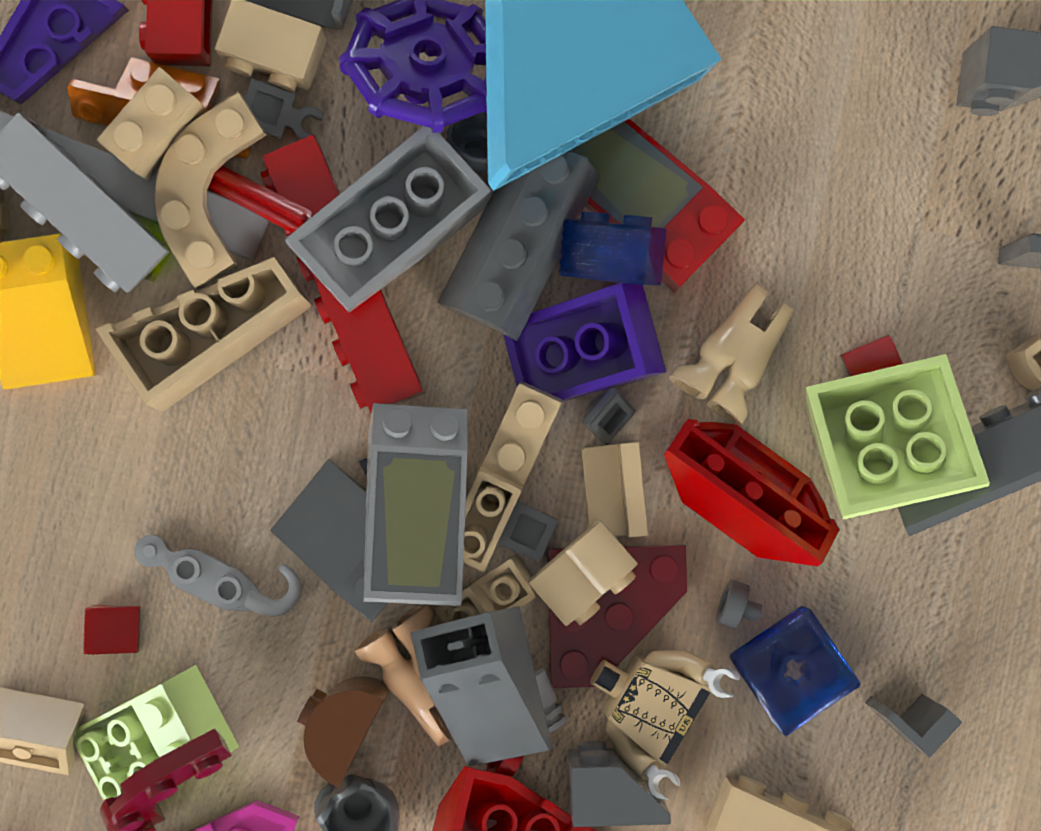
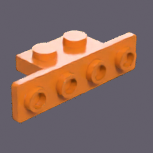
(103, 104)

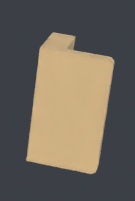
(615, 488)
(38, 730)

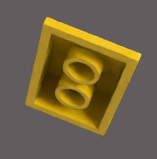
(42, 314)

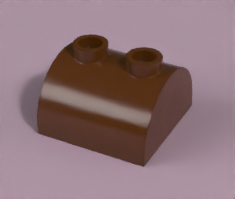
(339, 723)

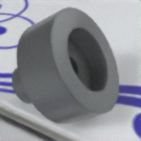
(735, 605)

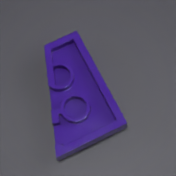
(48, 36)

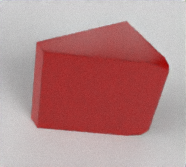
(872, 357)
(111, 629)

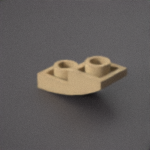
(497, 590)

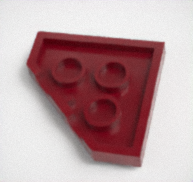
(621, 618)

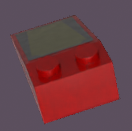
(649, 181)

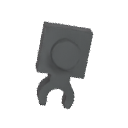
(275, 110)

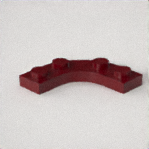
(138, 806)

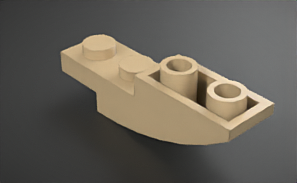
(506, 471)

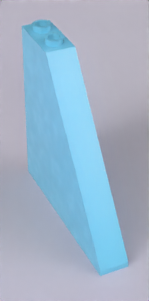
(579, 69)

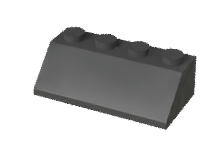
(518, 244)
(1011, 456)

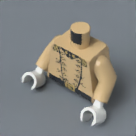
(655, 706)

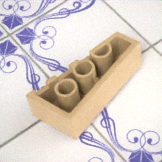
(203, 331)

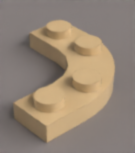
(184, 184)

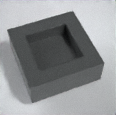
(528, 531)

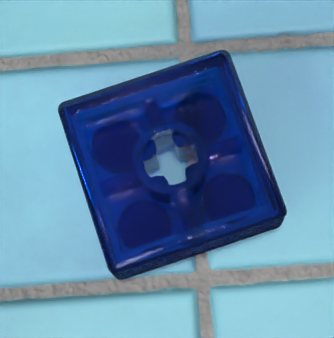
(824, 674)

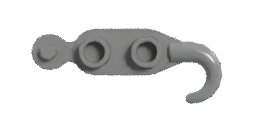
(215, 580)

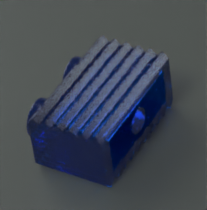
(613, 251)

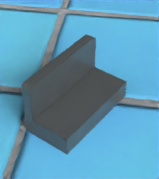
(922, 725)

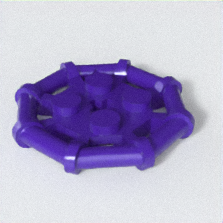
(411, 76)

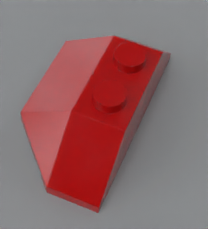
(750, 493)

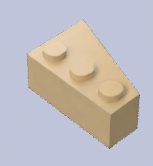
(747, 807)

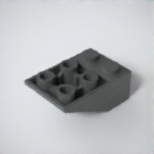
(484, 685)

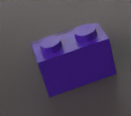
(588, 344)

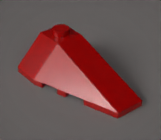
(497, 803)

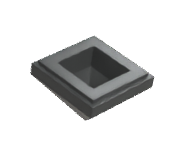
(608, 415)

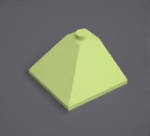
(894, 437)

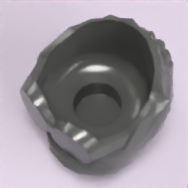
(357, 806)

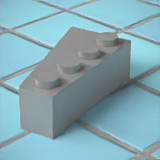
(76, 206)

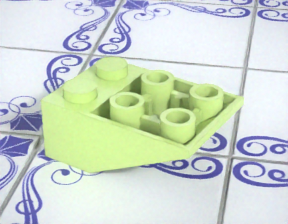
(148, 728)

